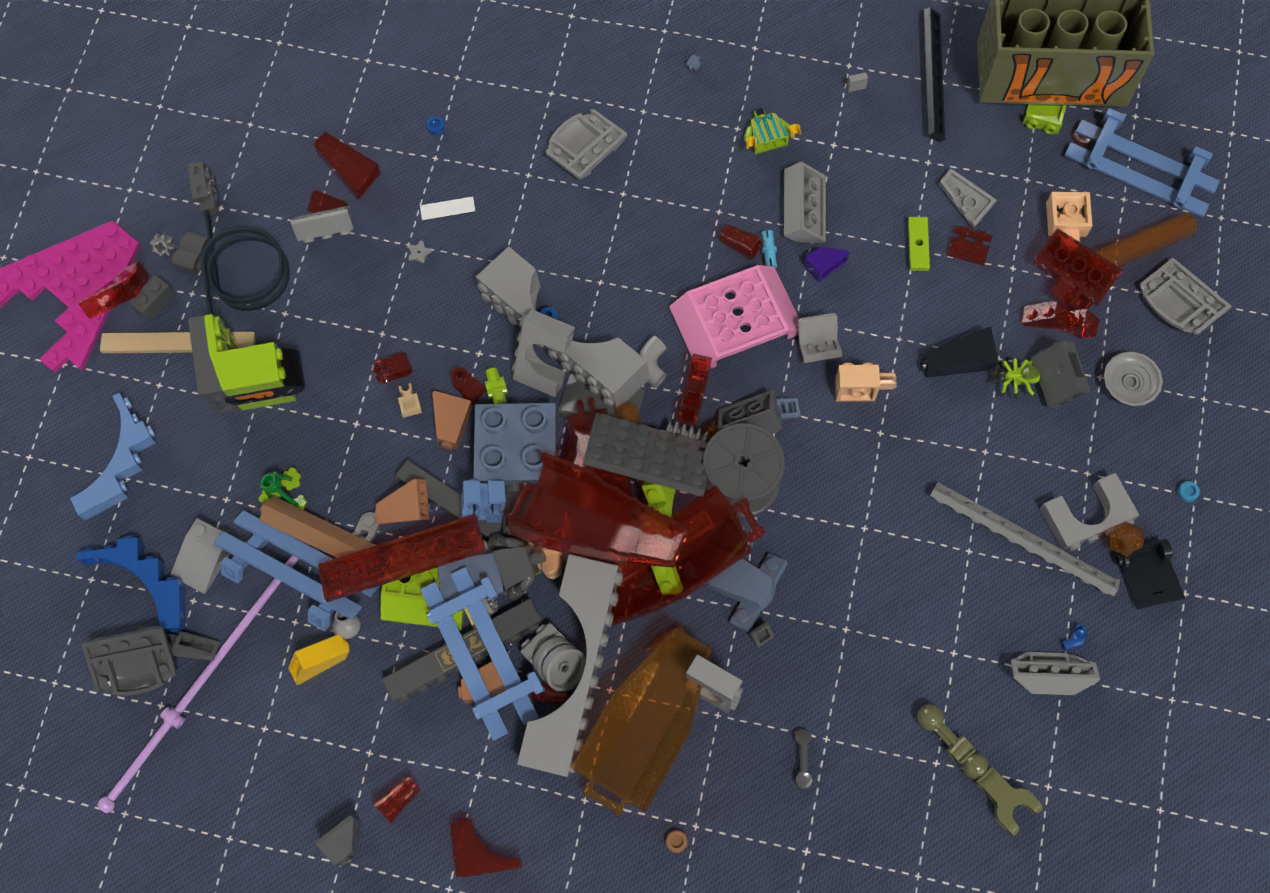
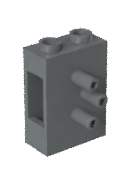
(1061, 374)

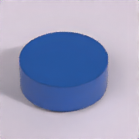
(435, 125)

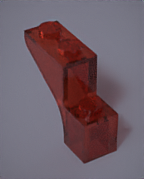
(1056, 316)

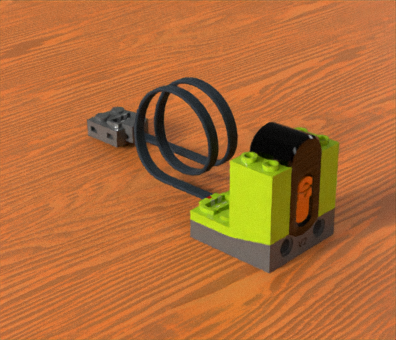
(225, 375)

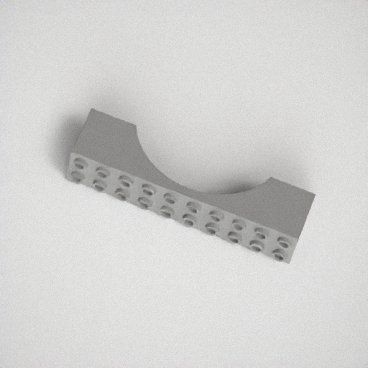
(606, 367)
(554, 740)

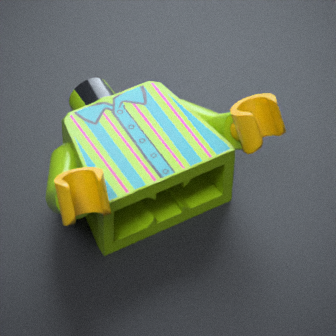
(768, 132)

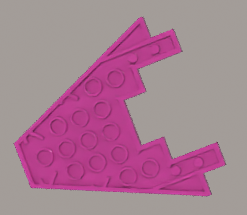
(71, 274)

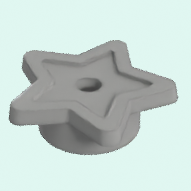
(420, 257)

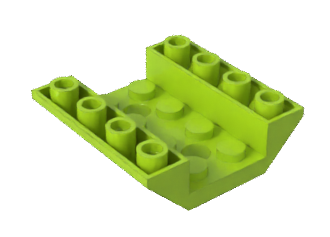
(406, 602)

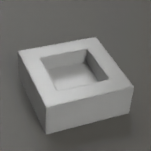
(857, 82)

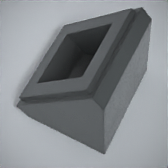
(761, 634)

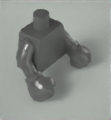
(515, 563)

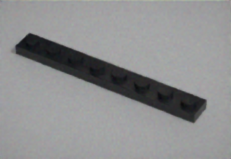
(934, 74)

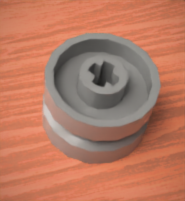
(559, 664)

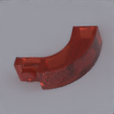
(695, 390)

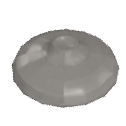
(1133, 378)

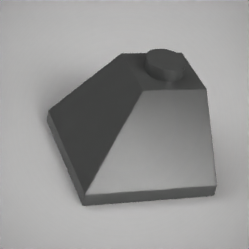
(341, 842)

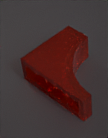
(117, 291)
(472, 856)

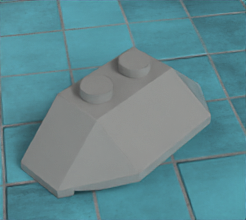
(1054, 673)

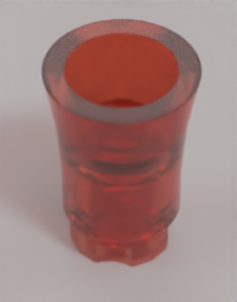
(741, 240)
(396, 798)

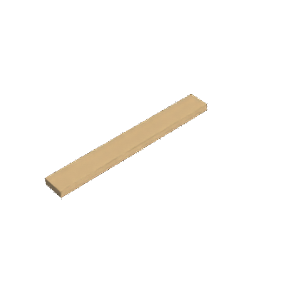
(160, 342)

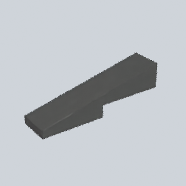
(191, 645)

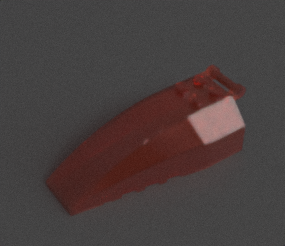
(592, 519)

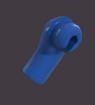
(1077, 639)

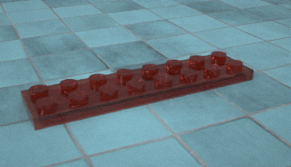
(401, 558)

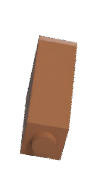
(450, 419)
(404, 504)
(491, 679)

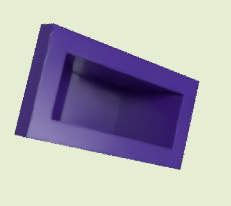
(824, 261)

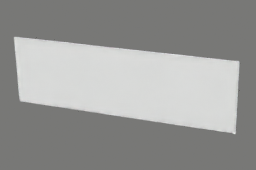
(447, 208)

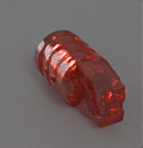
(551, 696)

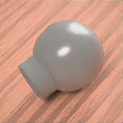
(345, 627)

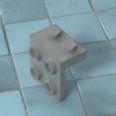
(819, 338)

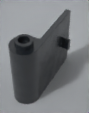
(1151, 572)

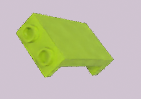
(1044, 117)

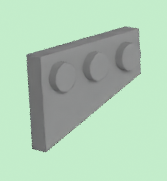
(967, 197)

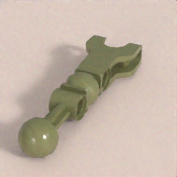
(977, 768)

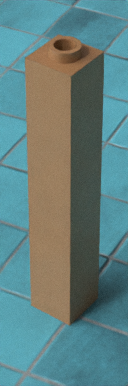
(310, 528)

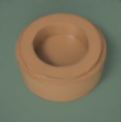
(676, 841)

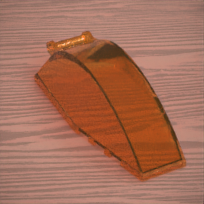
(643, 726)

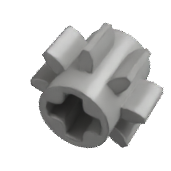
(162, 244)

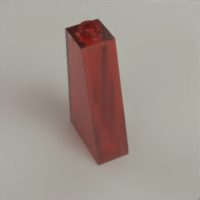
(349, 165)

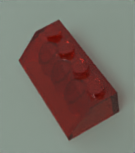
(1078, 264)

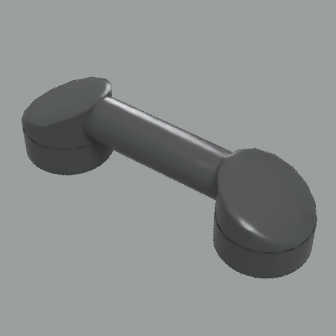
(804, 778)

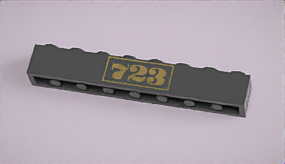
(440, 663)

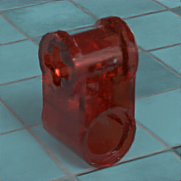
(394, 367)
(469, 387)

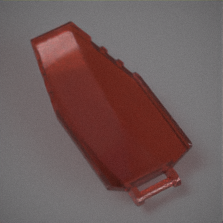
(711, 549)

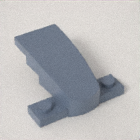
(750, 587)

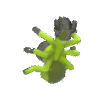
(1019, 376)

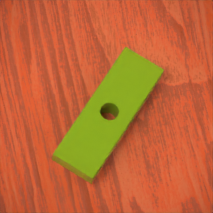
(918, 234)

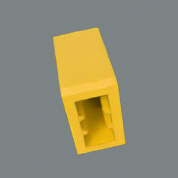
(317, 658)

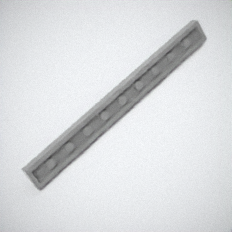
(1029, 541)

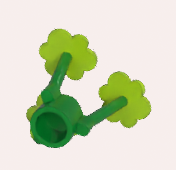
(272, 487)

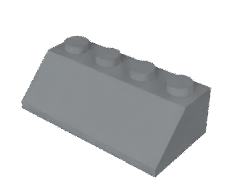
(804, 204)

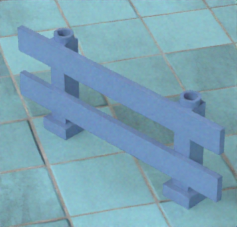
(1190, 176)
(251, 554)
(517, 691)

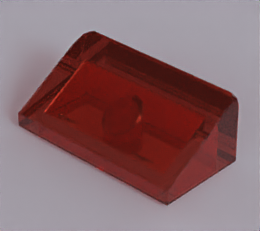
(321, 202)

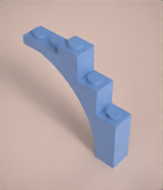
(110, 487)

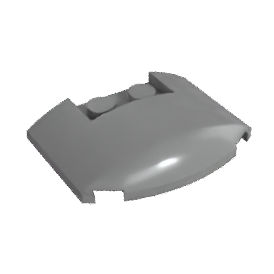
(584, 142)
(1182, 298)

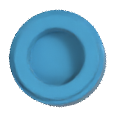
(1188, 491)

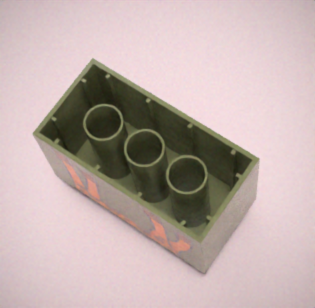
(1064, 51)

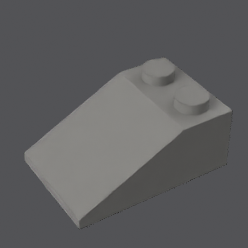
(199, 557)

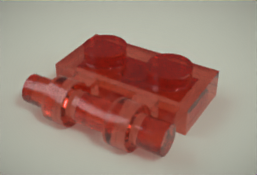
(967, 250)

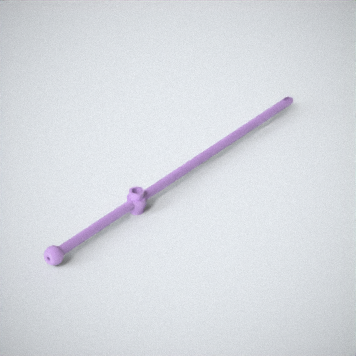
(173, 717)

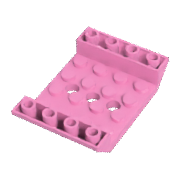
(714, 331)

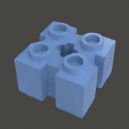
(484, 500)

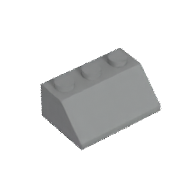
(323, 224)

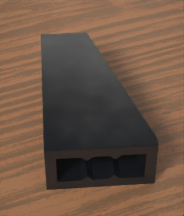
(965, 355)

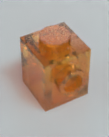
(1126, 539)

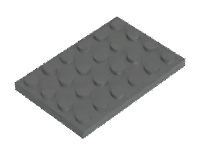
(647, 454)

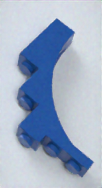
(167, 593)

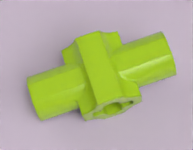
(496, 386)

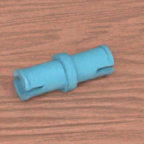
(769, 249)

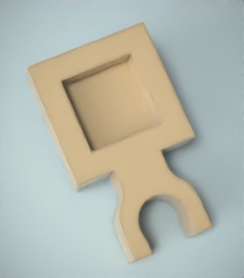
(409, 402)

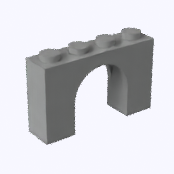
(528, 367)
(1072, 533)
(718, 685)

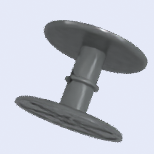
(745, 464)

